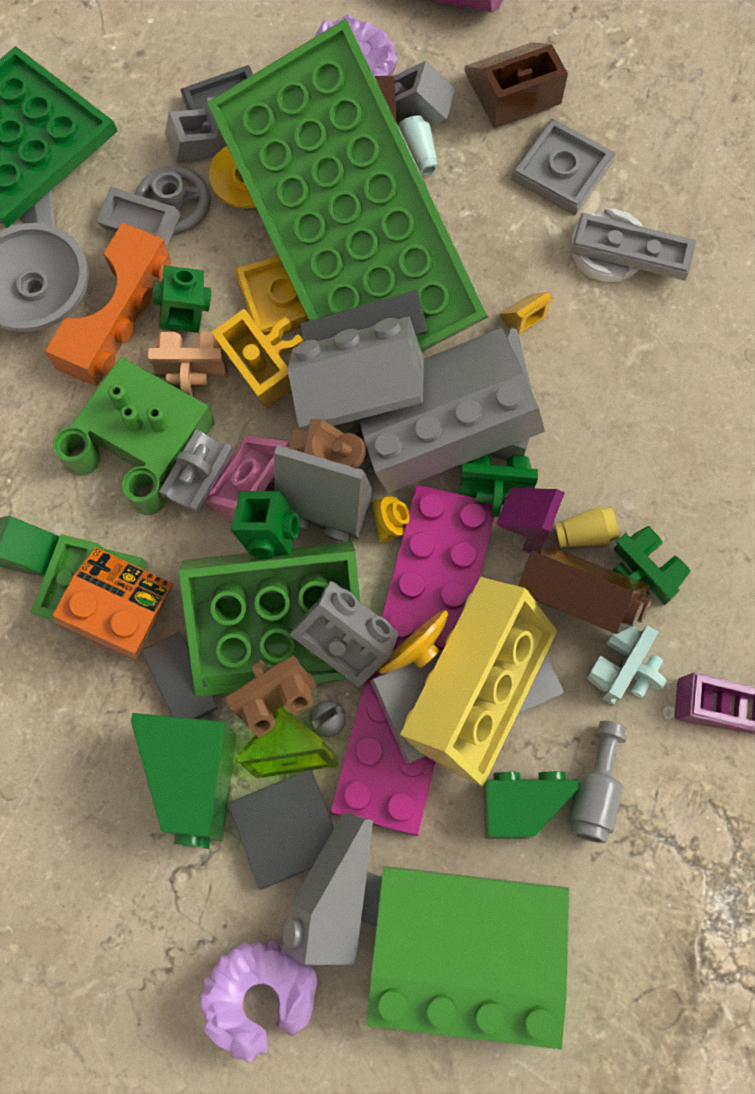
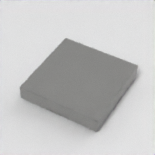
(563, 166)

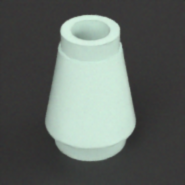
(420, 143)

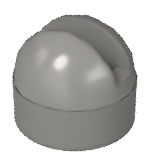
(333, 725)

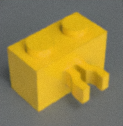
(258, 355)

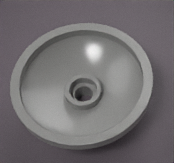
(44, 259)

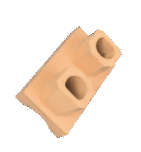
(187, 365)

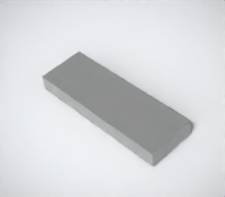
(633, 246)

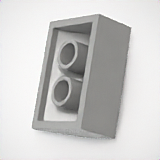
(357, 373)

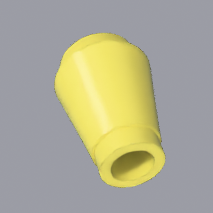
(588, 528)

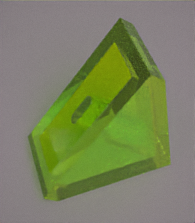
(286, 749)

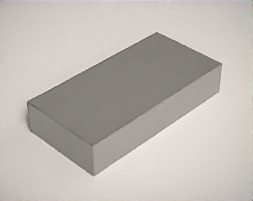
(138, 212)

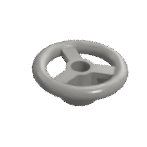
(170, 190)

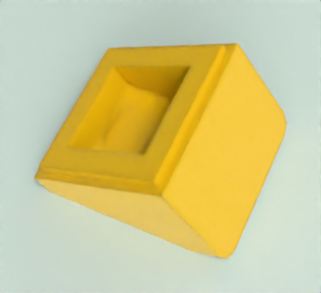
(527, 311)

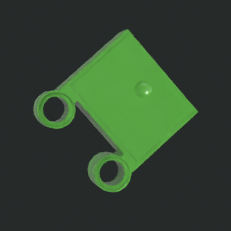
(138, 422)

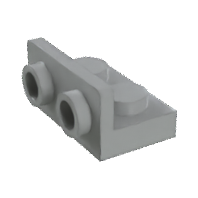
(346, 634)

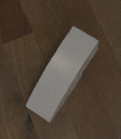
(193, 134)

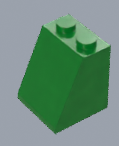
(187, 774)

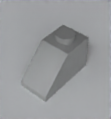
(423, 93)

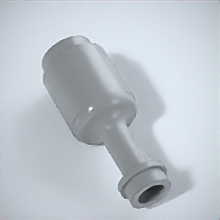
(599, 794)

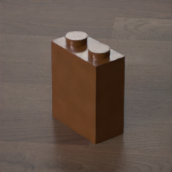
(585, 590)

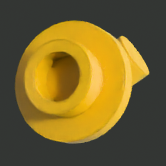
(389, 518)

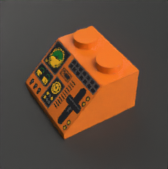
(112, 603)

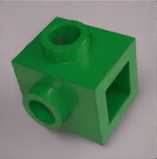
(183, 291)
(265, 523)

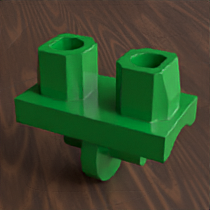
(493, 482)
(635, 552)

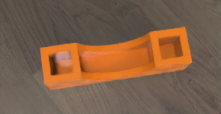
(89, 344)

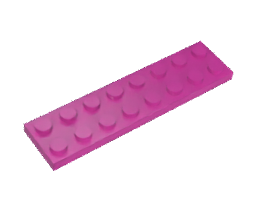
(433, 572)

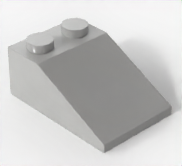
(323, 492)

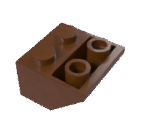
(518, 82)

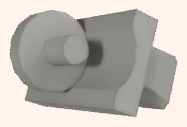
(196, 471)

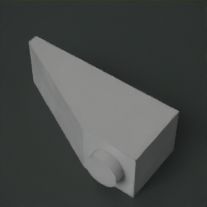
(329, 904)

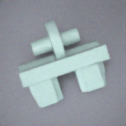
(615, 679)

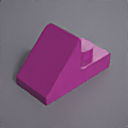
(530, 514)

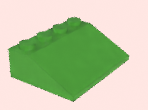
(247, 607)
(470, 958)

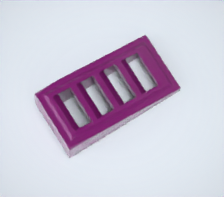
(695, 700)

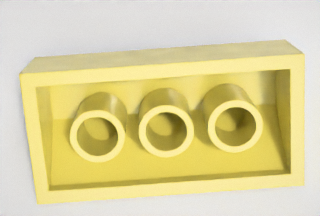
(480, 680)

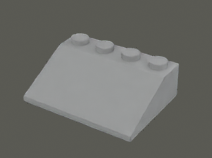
(470, 407)

